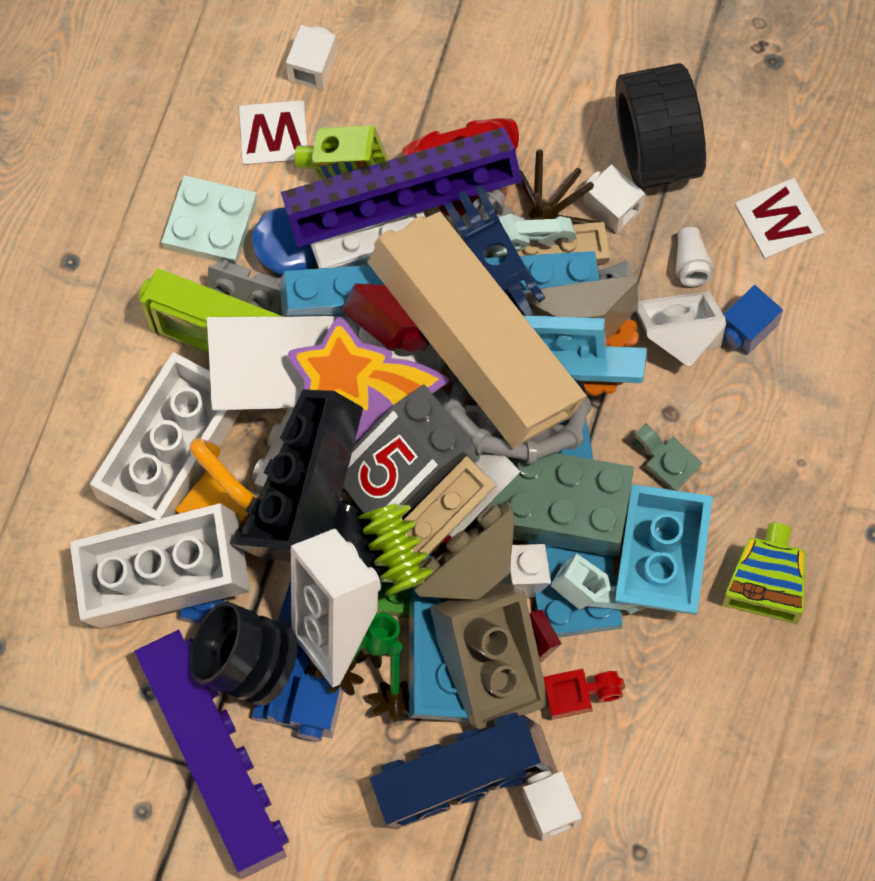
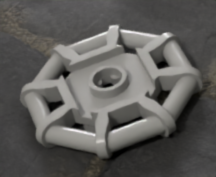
(490, 439)

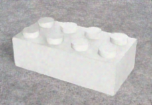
(152, 459)
(158, 566)

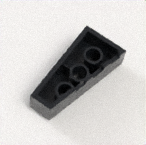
(304, 477)

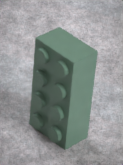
(568, 503)

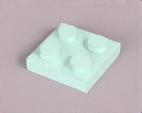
(209, 220)

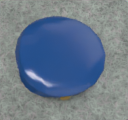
(276, 245)

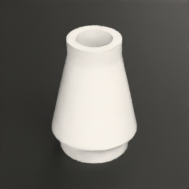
(692, 259)

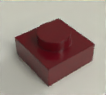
(544, 634)

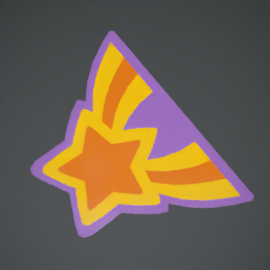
(361, 373)

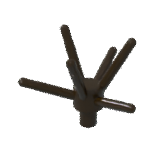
(544, 209)

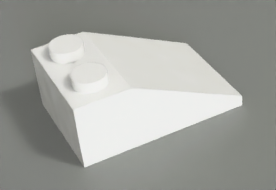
(331, 601)

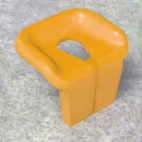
(216, 484)

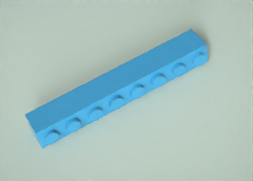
(326, 289)

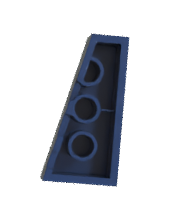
(462, 770)

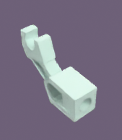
(523, 230)
(579, 571)

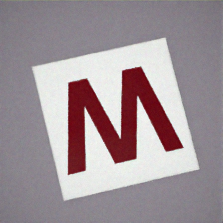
(272, 131)
(779, 217)

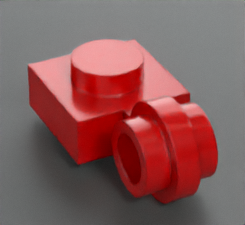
(571, 694)

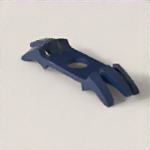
(491, 233)

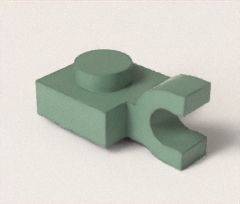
(669, 462)

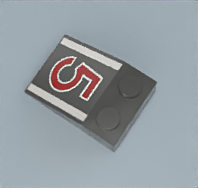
(406, 454)

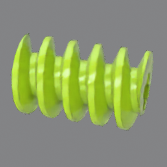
(396, 547)

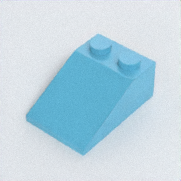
(664, 549)

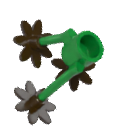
(379, 641)

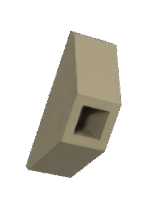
(607, 298)
(473, 559)

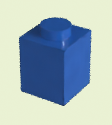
(751, 320)
(315, 709)

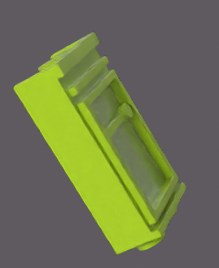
(181, 308)

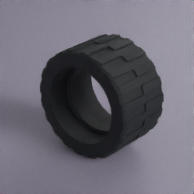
(660, 125)

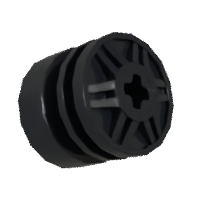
(243, 654)

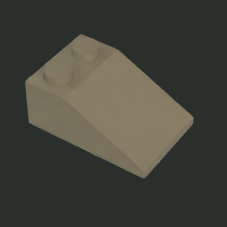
(491, 654)

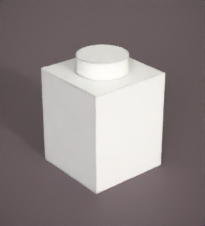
(312, 57)
(614, 198)
(529, 569)
(551, 804)

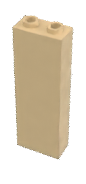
(475, 328)

